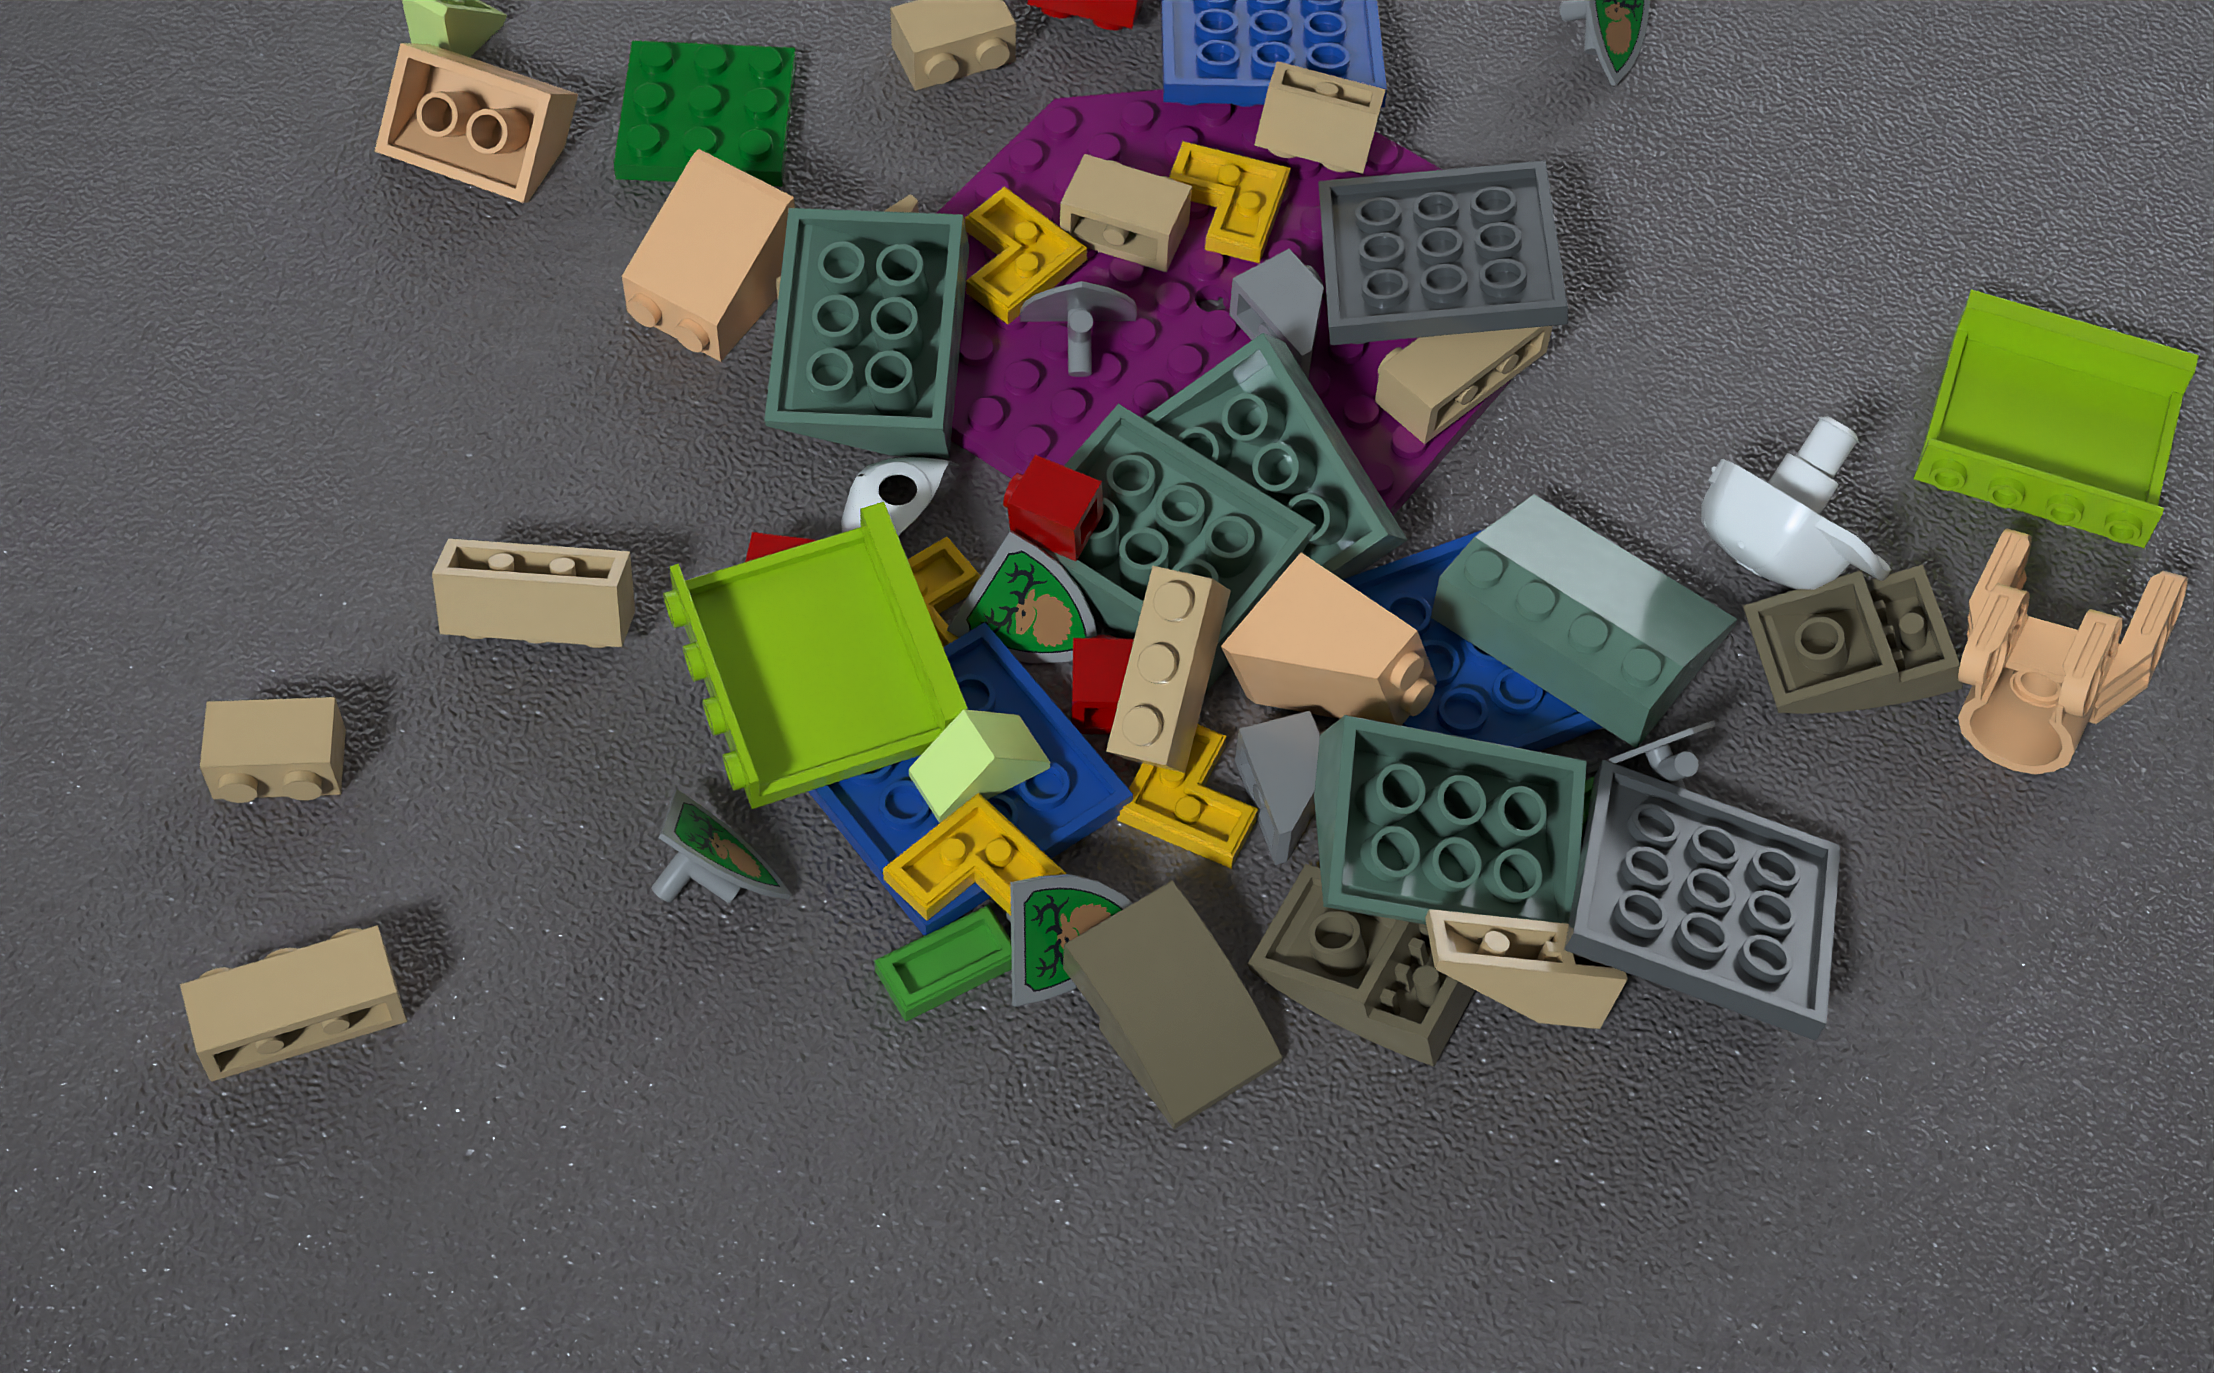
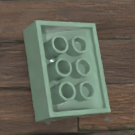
(869, 329)
(1274, 433)
(1176, 514)
(1579, 617)
(1445, 824)

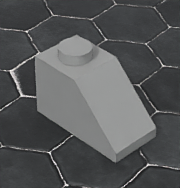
(1281, 301)
(1279, 775)

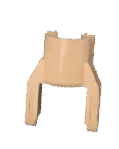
(2044, 680)

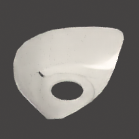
(865, 490)

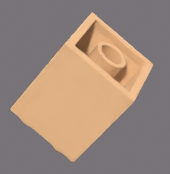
(709, 257)
(1329, 651)

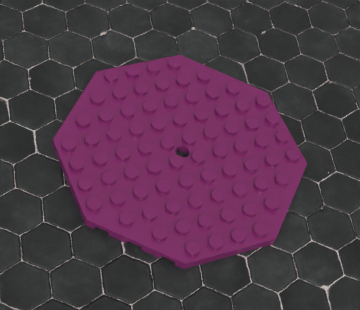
(1015, 376)

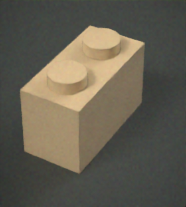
(951, 38)
(1319, 118)
(1126, 212)
(273, 748)

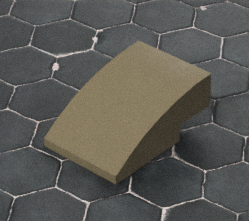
(1854, 644)
(1360, 972)
(1171, 1004)

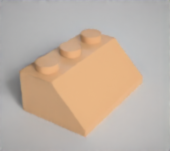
(474, 121)

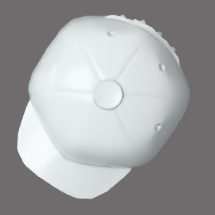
(1778, 523)

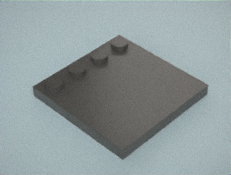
(1441, 253)
(1706, 900)

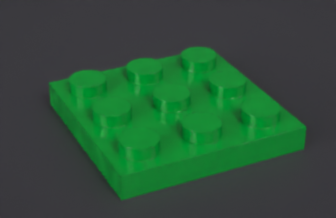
(706, 99)

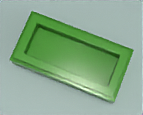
(945, 963)

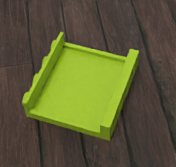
(2056, 418)
(816, 660)

